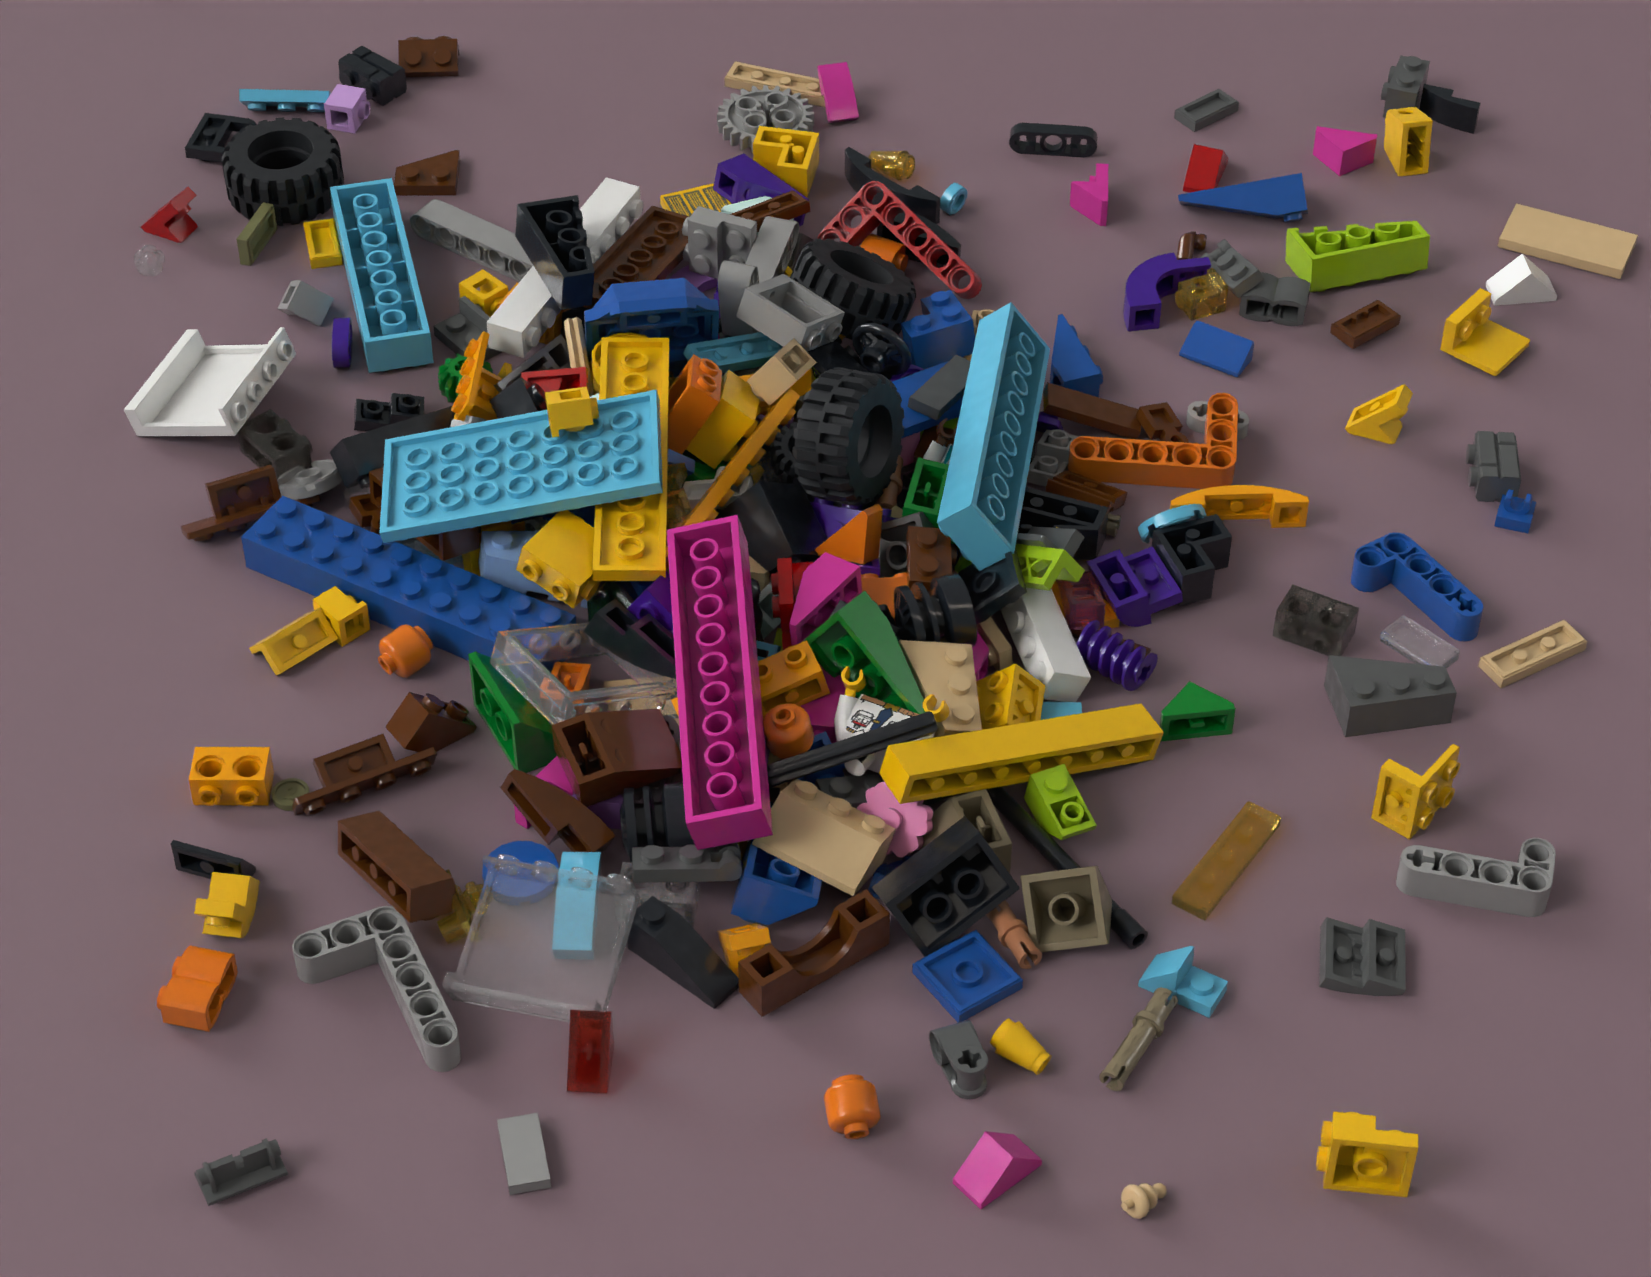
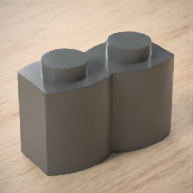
(1277, 300)

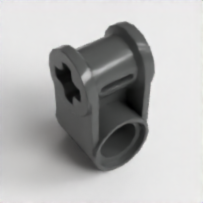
(961, 1058)

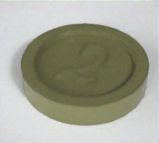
(286, 791)

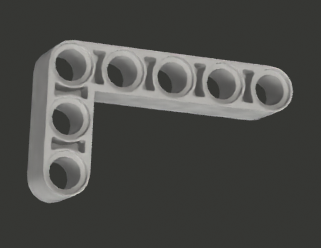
(766, 260)
(385, 939)

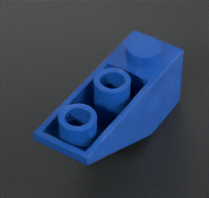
(1072, 362)

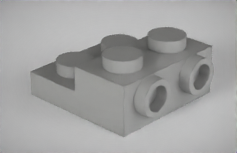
(716, 238)

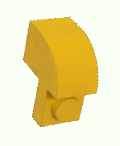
(228, 905)

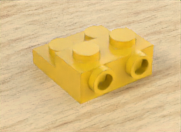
(1363, 1158)

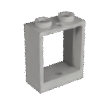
(789, 311)

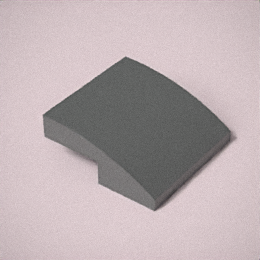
(1362, 959)

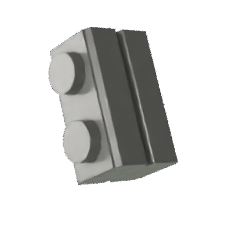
(1494, 465)

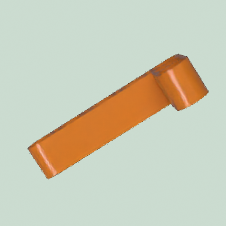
(1165, 461)

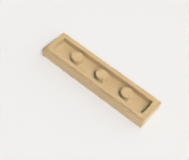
(747, 75)

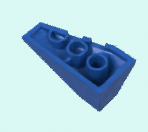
(1269, 198)
(772, 888)

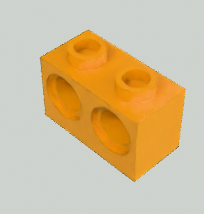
(231, 776)

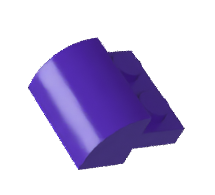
(1135, 584)

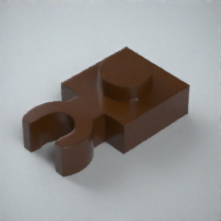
(1161, 423)
(365, 512)

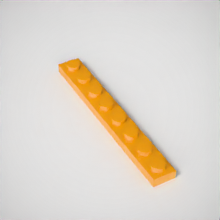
(736, 469)

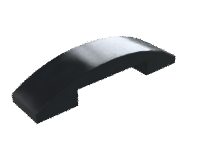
(919, 200)

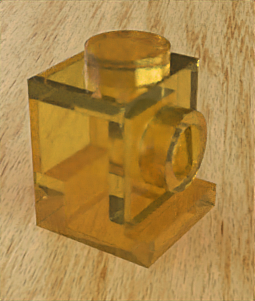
(1202, 295)

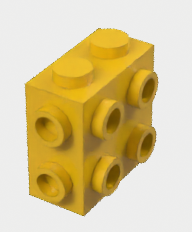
(561, 559)

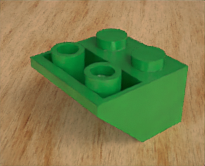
(926, 490)

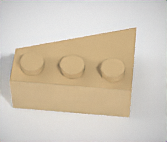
(950, 676)

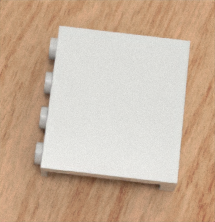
(207, 387)

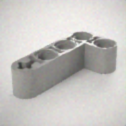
(1481, 881)

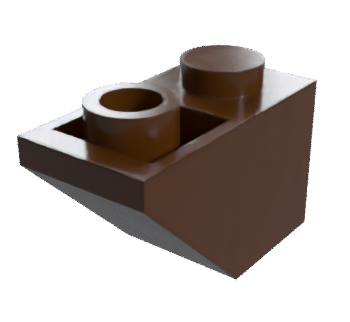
(429, 722)

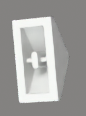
(1520, 283)

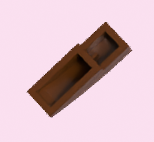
(556, 813)

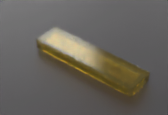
(1226, 860)

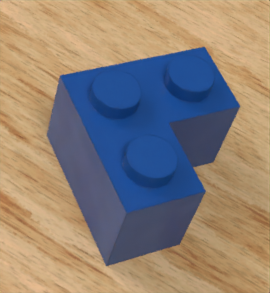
(940, 332)

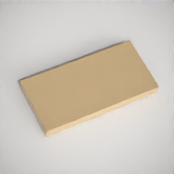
(1567, 241)

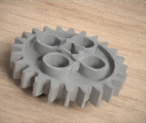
(742, 114)

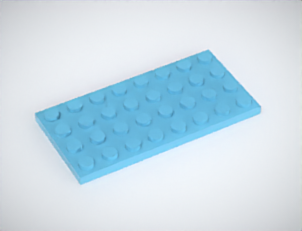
(518, 469)

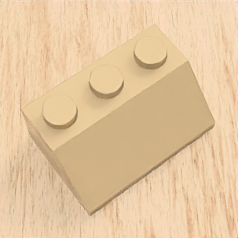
(826, 837)

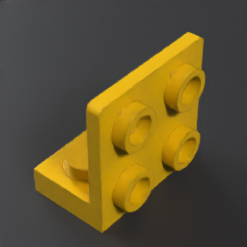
(1478, 340)
(1009, 697)
(1408, 800)

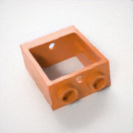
(692, 401)

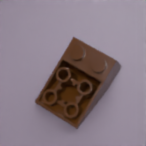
(615, 752)

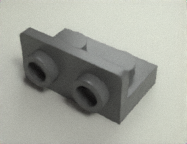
(463, 327)

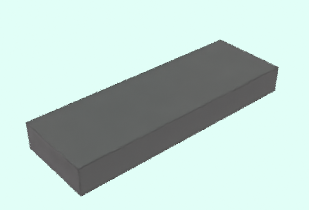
(941, 389)

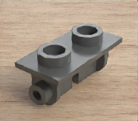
(240, 1173)

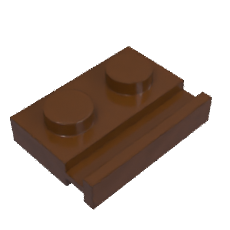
(1086, 489)

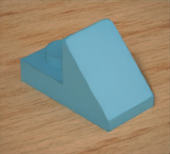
(1191, 985)

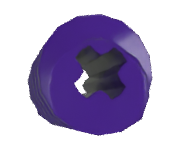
(1113, 658)

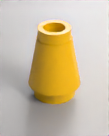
(1020, 1046)

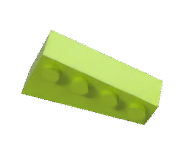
(1357, 253)

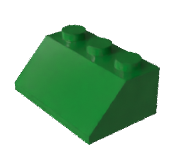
(512, 720)

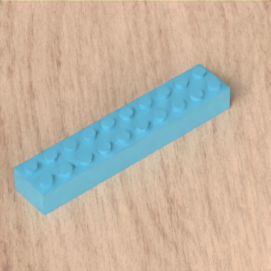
(994, 438)

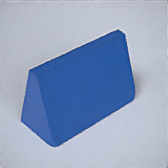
(1217, 349)

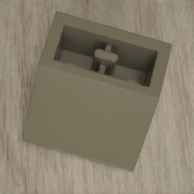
(982, 814)

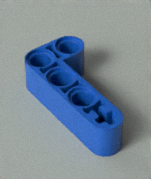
(1419, 577)

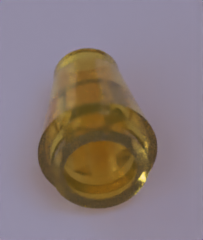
(893, 163)

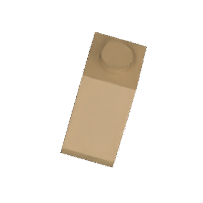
(781, 372)

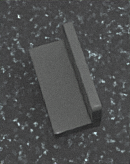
(1053, 538)

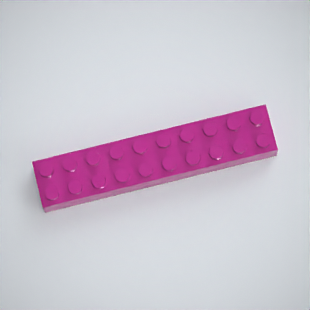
(718, 684)

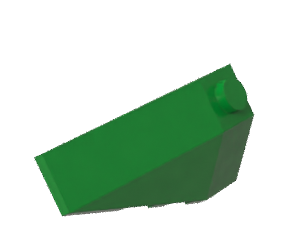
(865, 640)

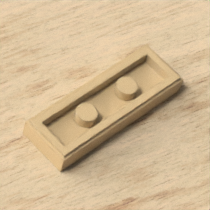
(1532, 653)

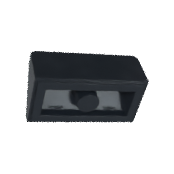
(205, 861)

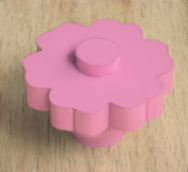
(908, 819)

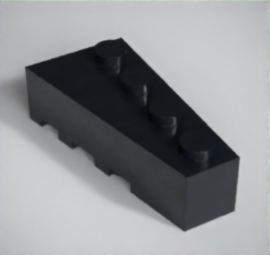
(558, 249)

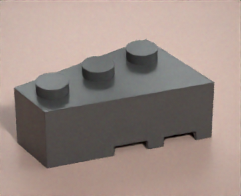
(1387, 695)

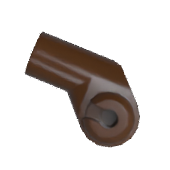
(1189, 242)

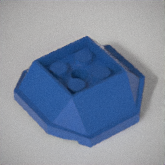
(656, 310)

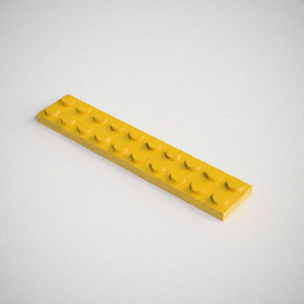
(633, 531)

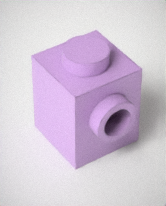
(346, 108)

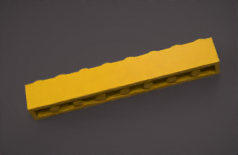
(1013, 752)

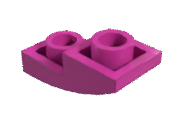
(838, 92)

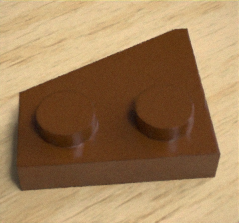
(429, 176)

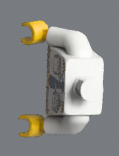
(867, 713)

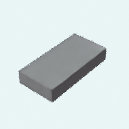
(524, 1153)

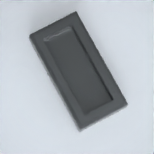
(1206, 110)

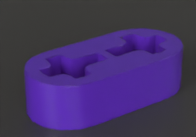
(342, 342)

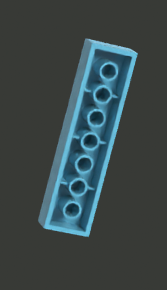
(381, 276)

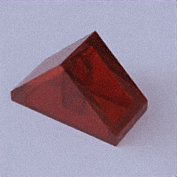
(590, 1051)

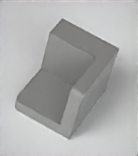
(305, 302)

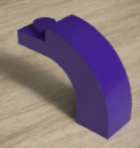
(1152, 282)

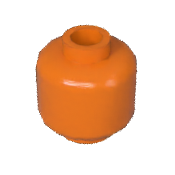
(405, 651)
(788, 730)
(852, 1106)

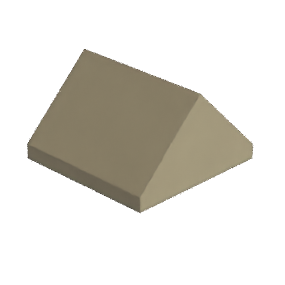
(1067, 908)

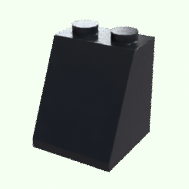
(777, 523)

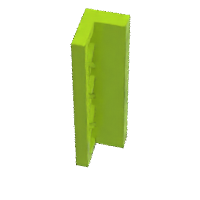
(1041, 562)

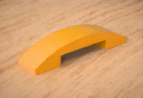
(1238, 502)

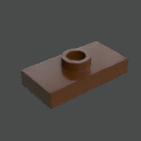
(1365, 324)

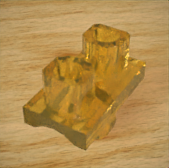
(464, 904)

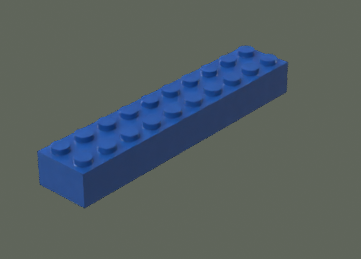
(395, 581)

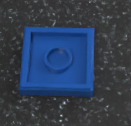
(967, 976)

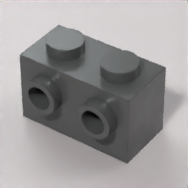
(1405, 83)

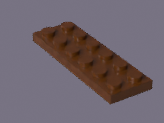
(643, 252)

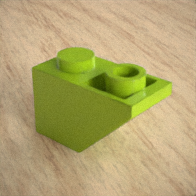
(1058, 803)

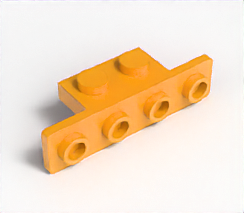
(477, 383)

